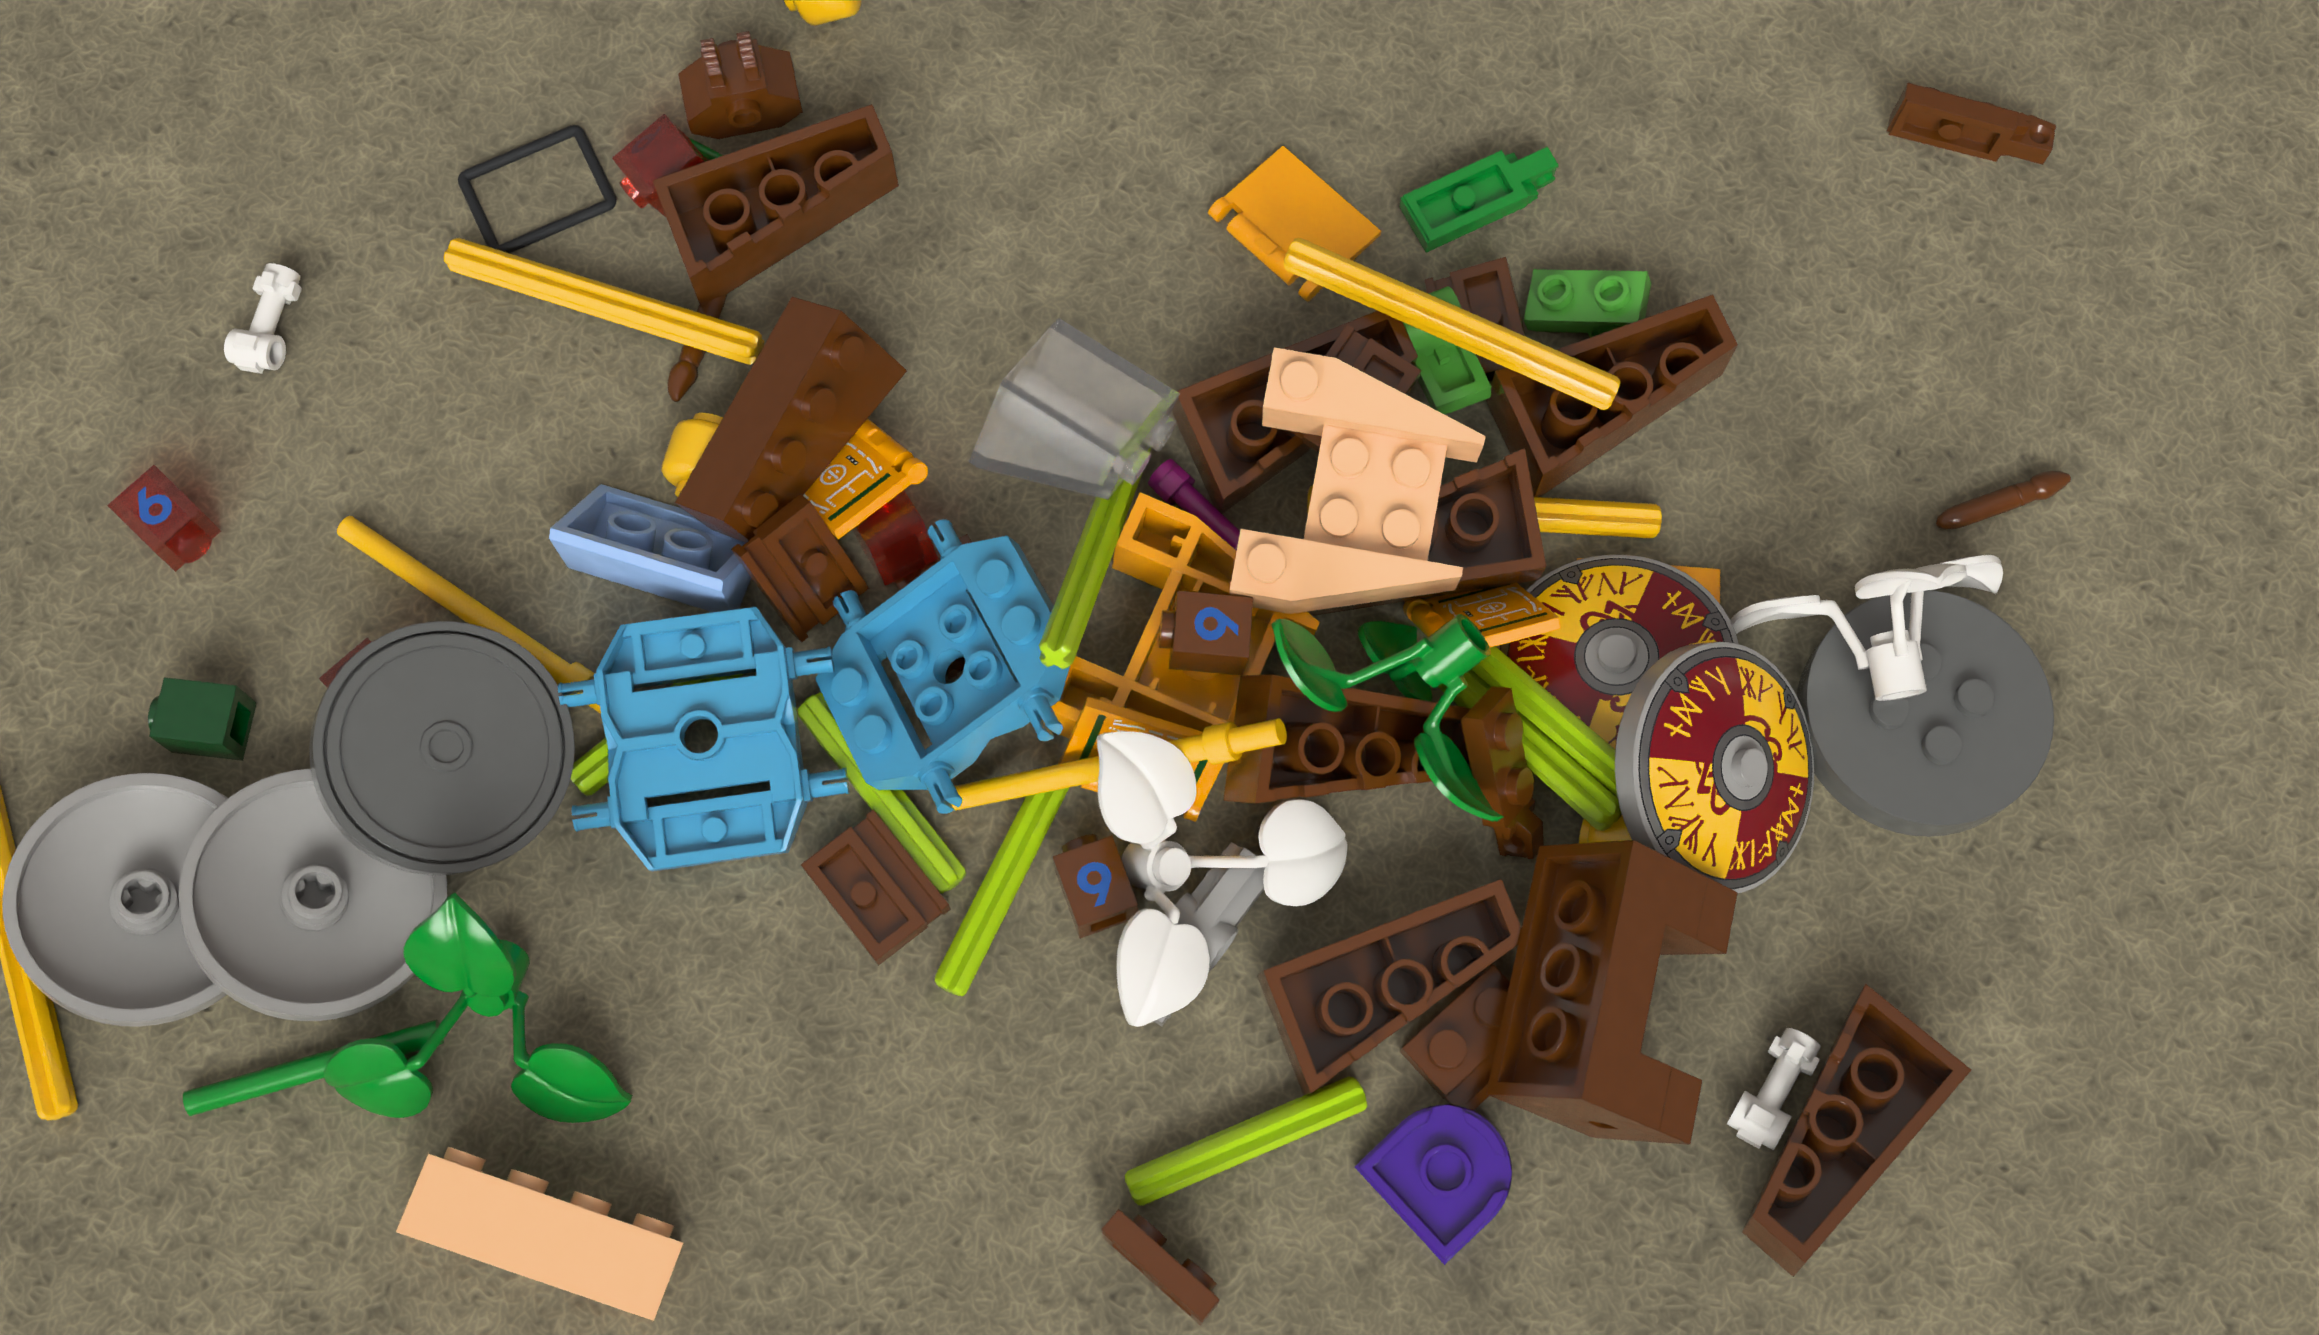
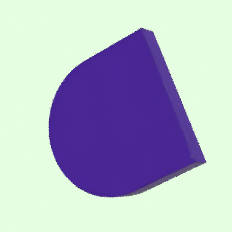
(1442, 1175)

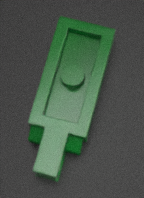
(1476, 196)

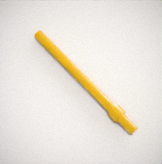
(455, 599)
(1217, 745)

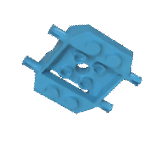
(969, 605)
(753, 745)

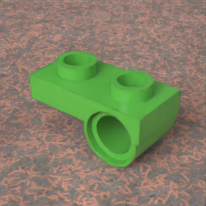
(1586, 300)
(1449, 373)

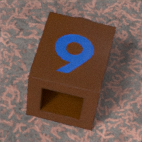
(1207, 632)
(1094, 884)

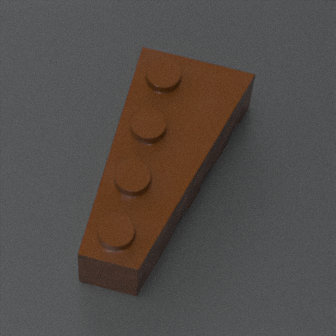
(773, 198)
(1658, 368)
(1225, 415)
(788, 418)
(1486, 527)
(1328, 750)
(1370, 985)
(1857, 1119)

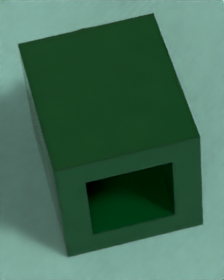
(201, 718)

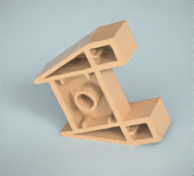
(1369, 491)

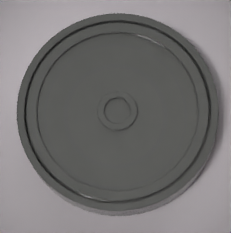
(441, 748)
(1940, 755)

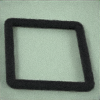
(524, 151)

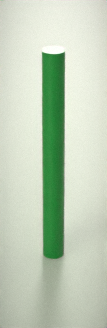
(290, 1073)

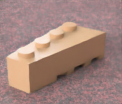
(540, 1235)

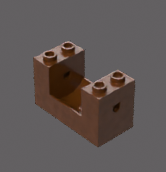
(1587, 986)

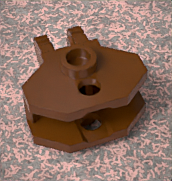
(739, 88)

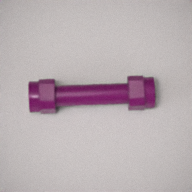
(1176, 486)

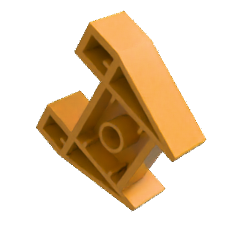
(1175, 555)

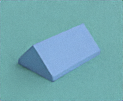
(651, 549)

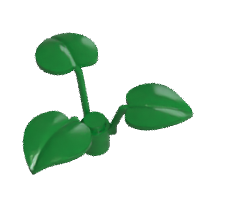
(1413, 669)
(458, 953)

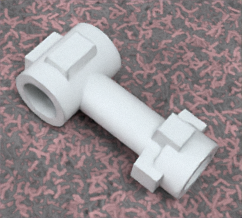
(259, 346)
(1760, 1117)

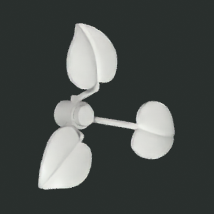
(1896, 653)
(1139, 793)

